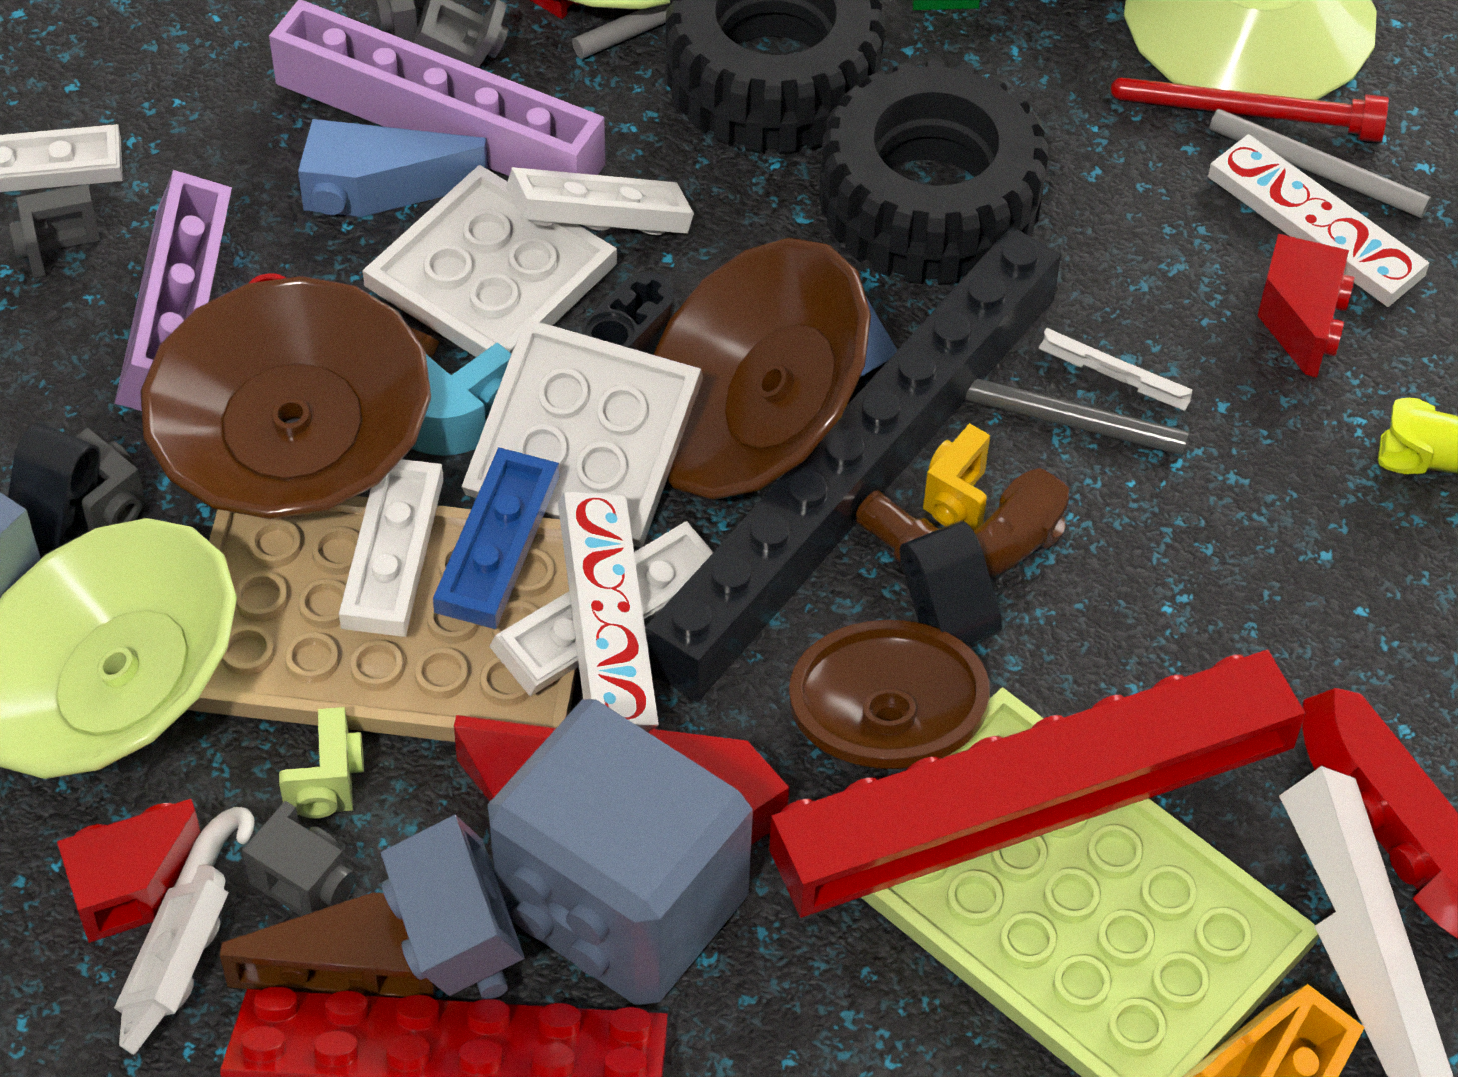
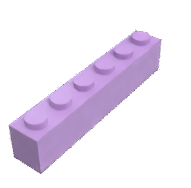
(430, 92)

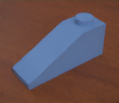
(381, 168)

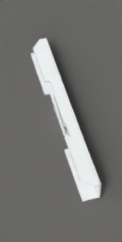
(1147, 382)

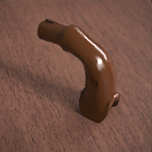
(1025, 520)

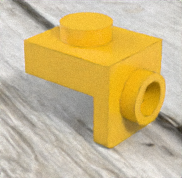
(952, 478)

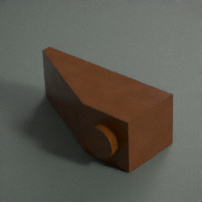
(328, 952)

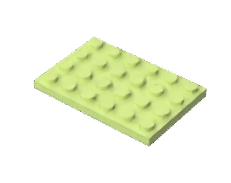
(1107, 937)

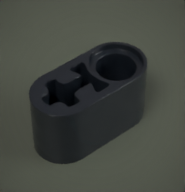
(634, 313)
(51, 480)
(951, 583)

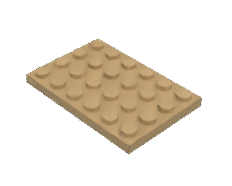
(295, 658)

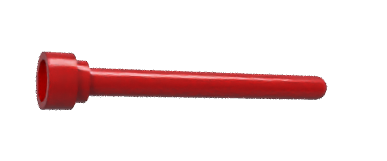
(1361, 117)

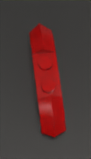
(1401, 800)

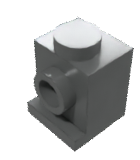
(297, 864)

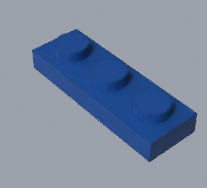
(496, 538)

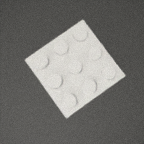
(482, 269)
(596, 411)

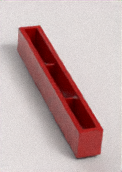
(1033, 781)

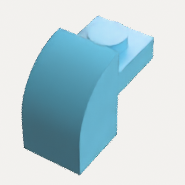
(461, 403)

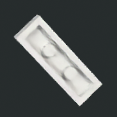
(599, 201)
(391, 549)

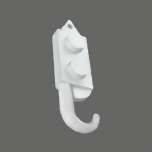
(179, 933)

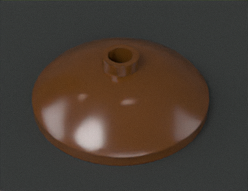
(889, 693)

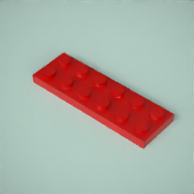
(426, 1037)

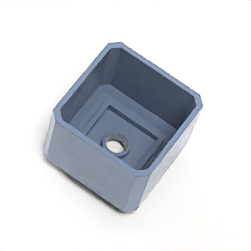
(620, 852)

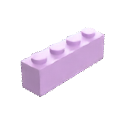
(175, 272)

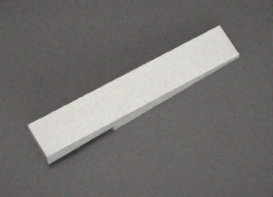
(1366, 930)

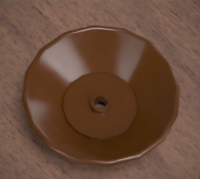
(279, 355)
(778, 360)

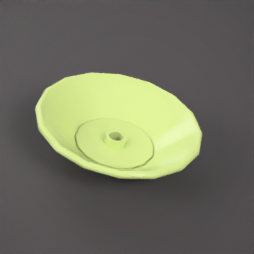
(1255, 44)
(109, 644)

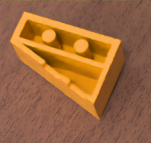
(1287, 1039)

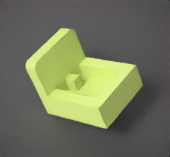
(326, 788)

